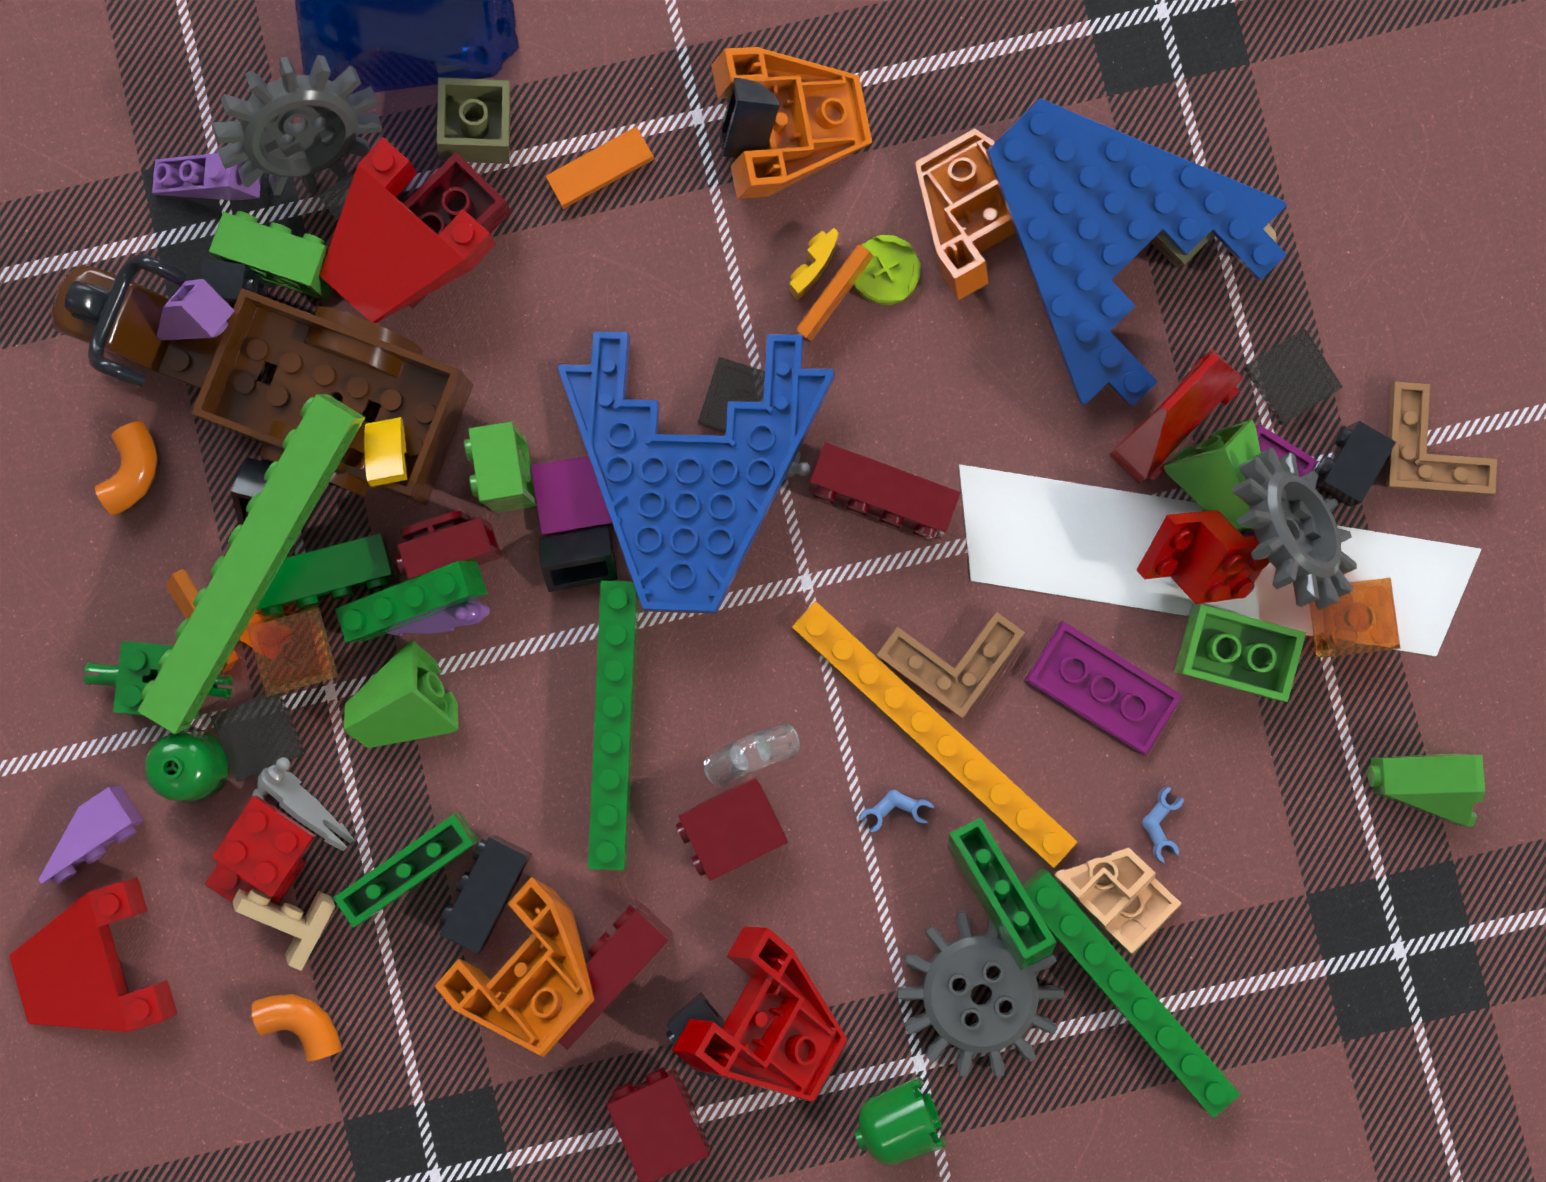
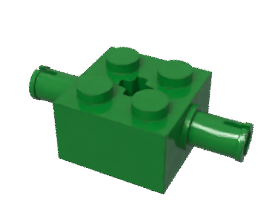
(135, 670)

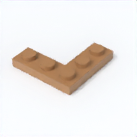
(1411, 466)
(957, 686)

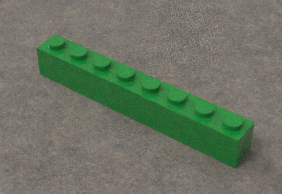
(613, 726)
(1130, 995)

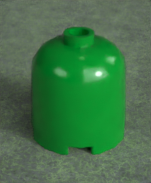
(200, 768)
(899, 1124)

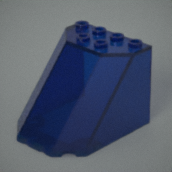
(407, 40)

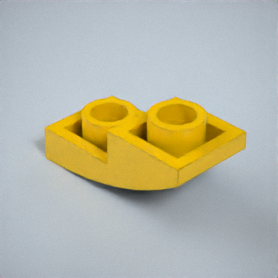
(819, 255)
(385, 452)

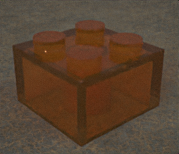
(1358, 622)
(292, 650)

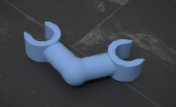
(891, 800)
(1153, 819)

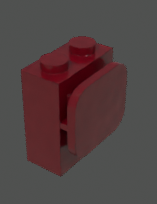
(445, 541)
(731, 829)
(658, 1125)

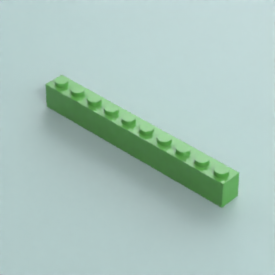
(250, 563)

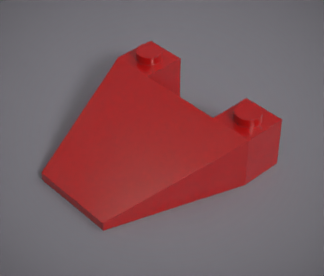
(384, 252)
(1177, 416)
(73, 972)
(777, 1030)

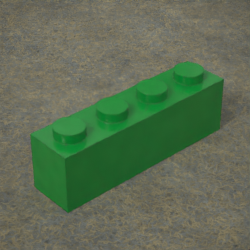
(328, 572)
(411, 601)
(406, 869)
(1001, 894)

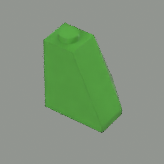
(1213, 469)
(402, 702)
(1432, 784)

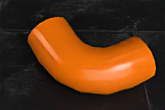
(135, 471)
(302, 1018)

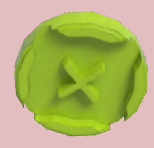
(891, 272)

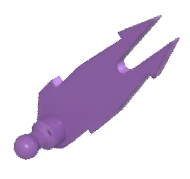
(461, 615)

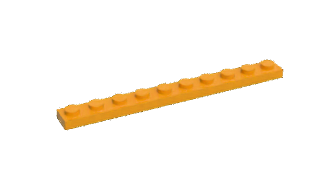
(934, 734)

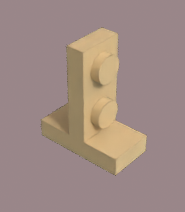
(289, 920)

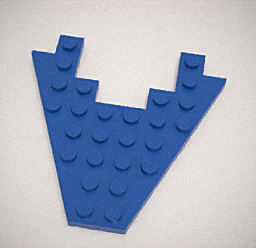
(1089, 205)
(690, 501)

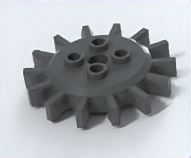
(310, 144)
(1295, 529)
(946, 1008)

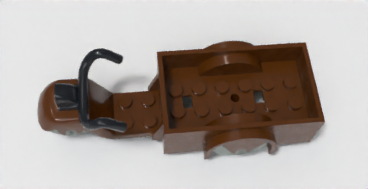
(313, 355)

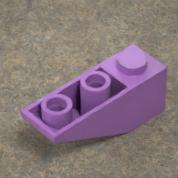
(201, 178)
(194, 313)
(94, 826)

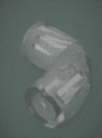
(751, 754)

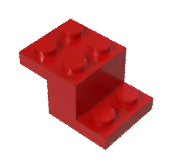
(1203, 557)
(260, 853)

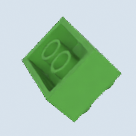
(273, 253)
(501, 467)
(1239, 652)

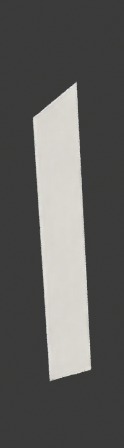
(1093, 538)

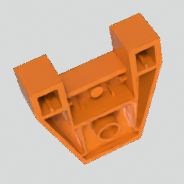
(816, 123)
(963, 209)
(539, 987)

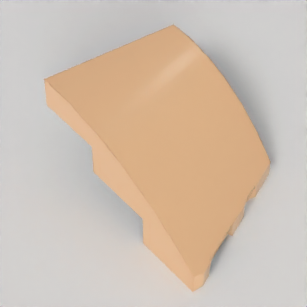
(1121, 896)

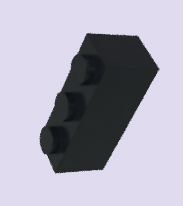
(484, 893)

